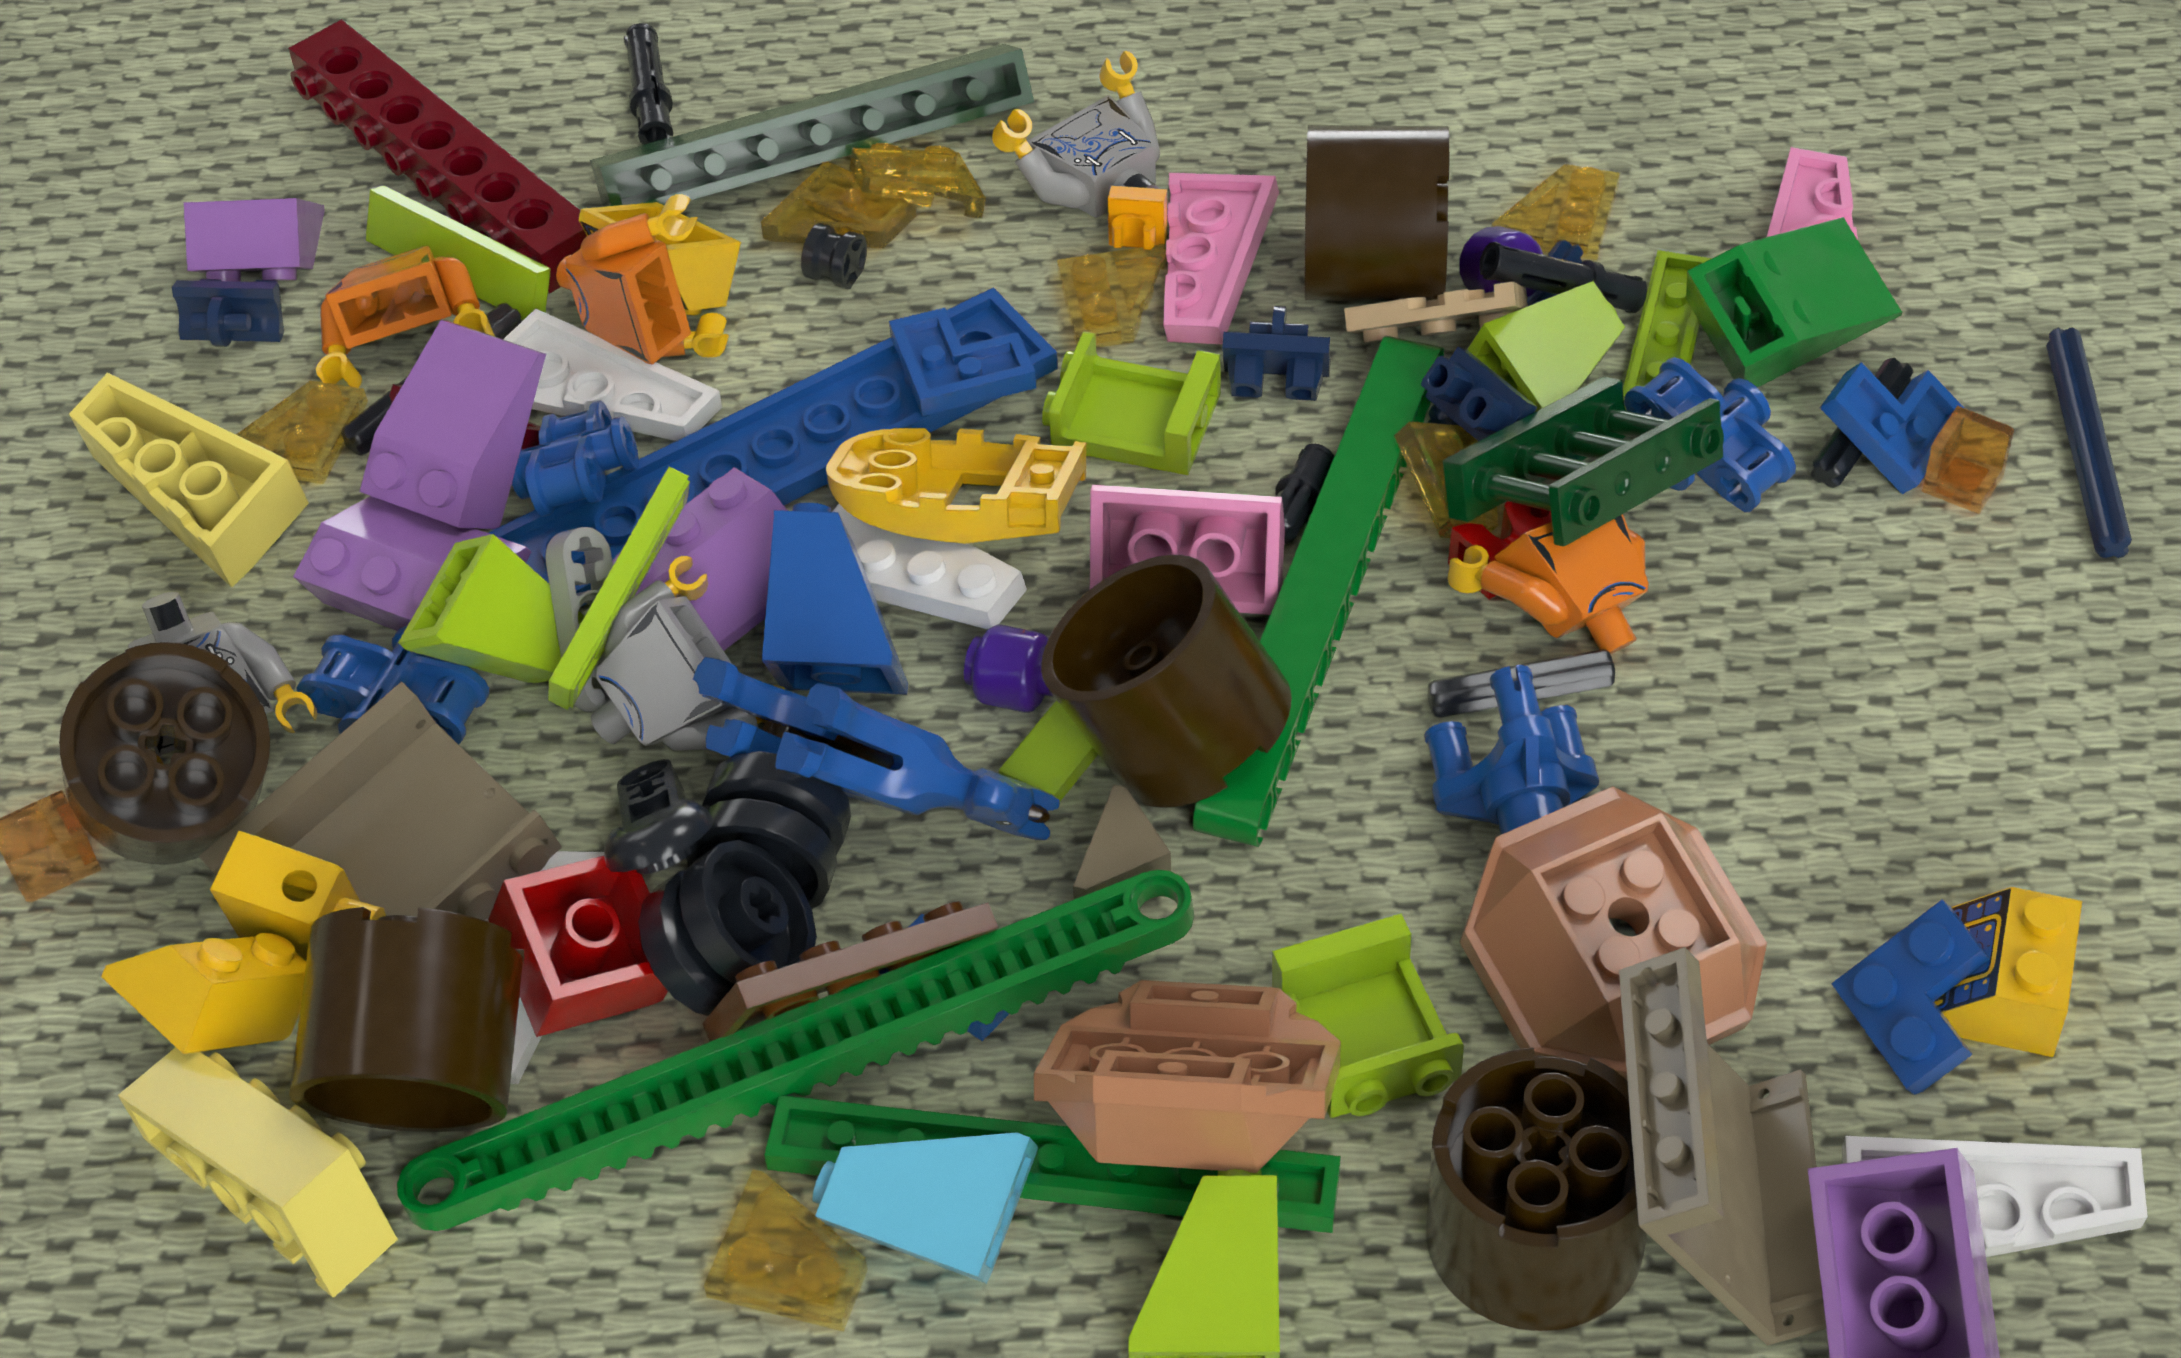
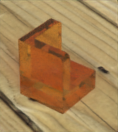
(1968, 459)
(46, 847)

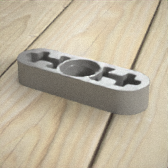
(563, 577)

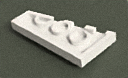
(589, 369)
(935, 576)
(2036, 1191)

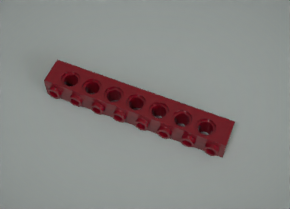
(434, 146)

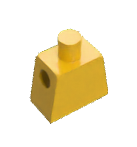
(280, 890)

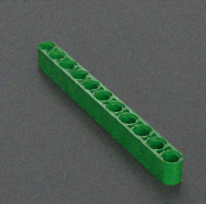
(1325, 574)

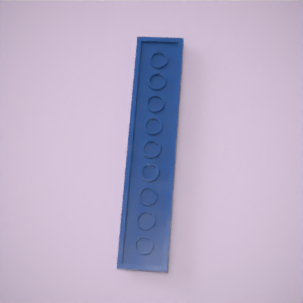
(782, 437)

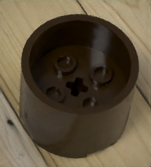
(1376, 212)
(1166, 680)
(118, 786)
(407, 1021)
(1535, 1191)

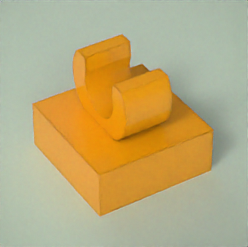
(1137, 217)

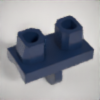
(229, 311)
(1278, 350)
(1474, 394)

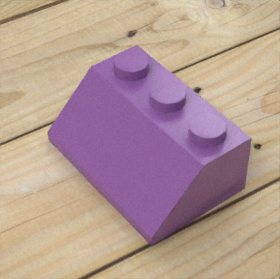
(729, 540)
(380, 560)
(1903, 1258)

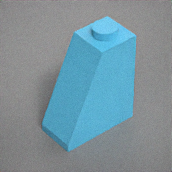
(930, 1197)

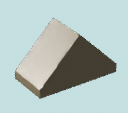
(1120, 846)

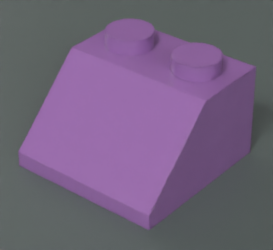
(252, 236)

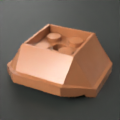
(1547, 937)
(1189, 1075)

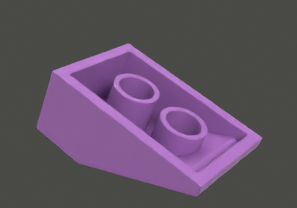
(456, 428)

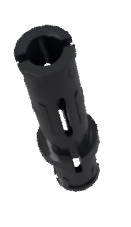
(650, 98)
(1559, 275)

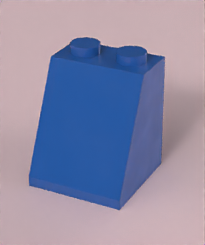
(823, 610)

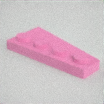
(1812, 192)
(1211, 249)

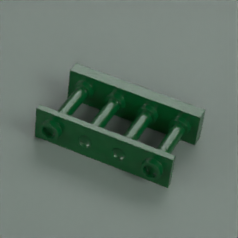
(1563, 434)

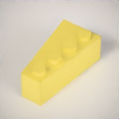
(195, 477)
(263, 1163)

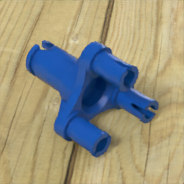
(1529, 771)

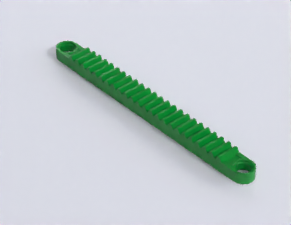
(795, 1051)

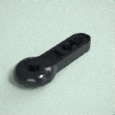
(656, 821)

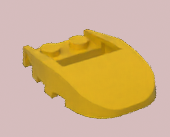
(909, 481)

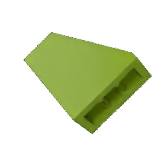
(1550, 344)
(488, 614)
(1218, 1276)

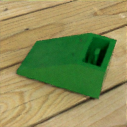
(1788, 299)

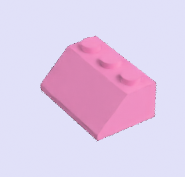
(1229, 533)

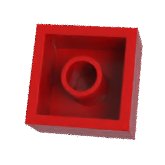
(578, 943)

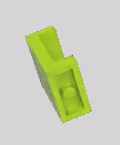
(1133, 409)
(1376, 1005)

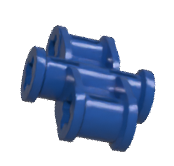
(1745, 439)
(574, 458)
(369, 672)

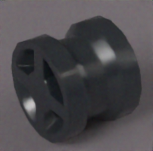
(833, 255)

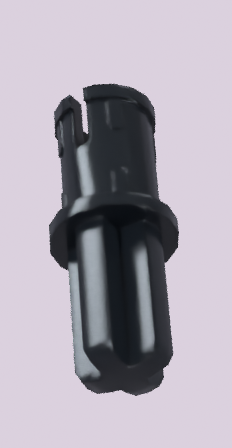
(1303, 486)

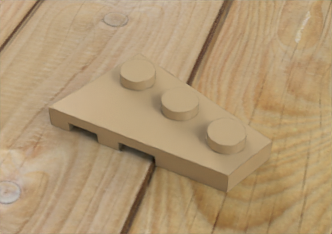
(1436, 315)

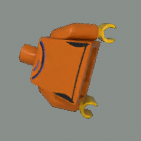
(630, 289)
(392, 299)
(1565, 585)

